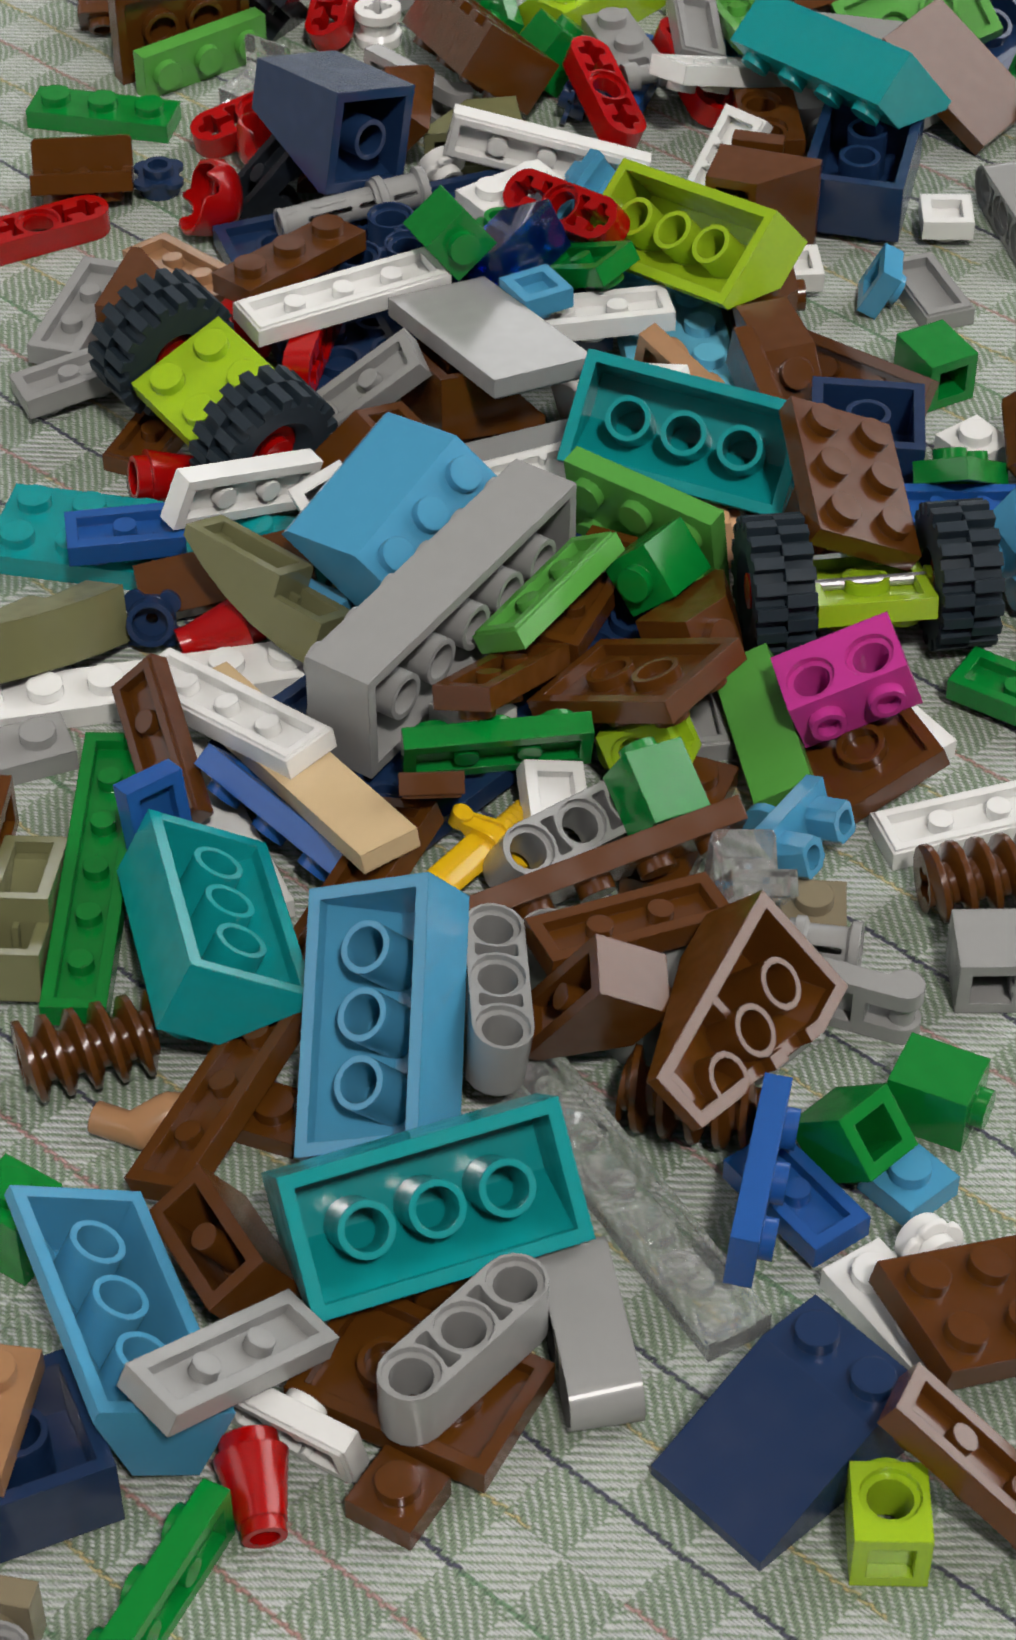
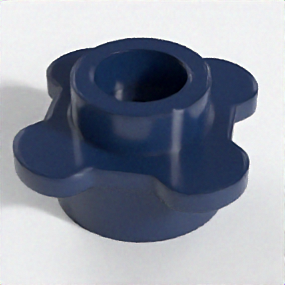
(571, 104)
(158, 178)
(163, 606)

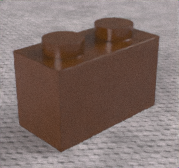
(221, 1243)

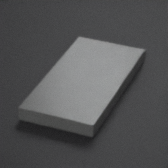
(489, 336)

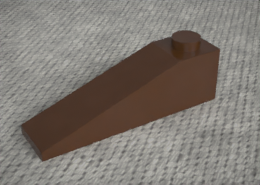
(739, 1007)

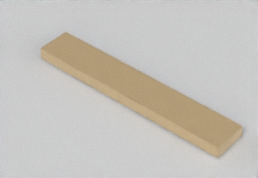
(339, 806)

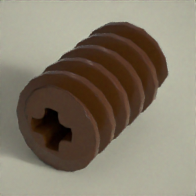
(965, 874)
(87, 1046)
(644, 1103)

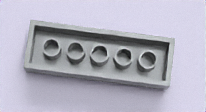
(420, 621)

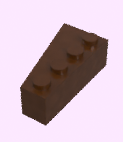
(481, 49)

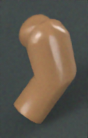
(132, 1126)

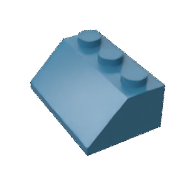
(385, 503)

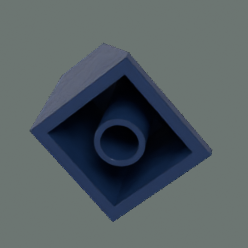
(335, 116)

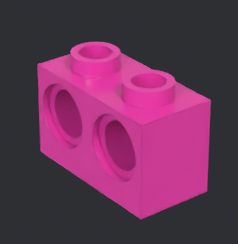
(846, 680)

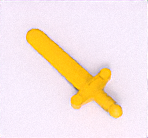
(481, 833)

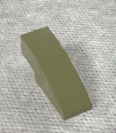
(265, 584)
(61, 628)
(27, 909)

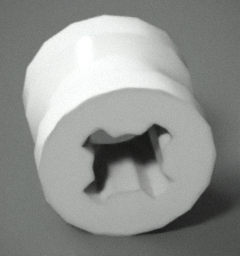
(378, 23)

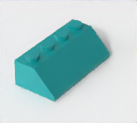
(837, 64)
(682, 432)
(209, 930)
(428, 1205)

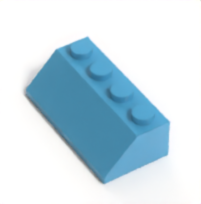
(381, 1010)
(110, 1304)

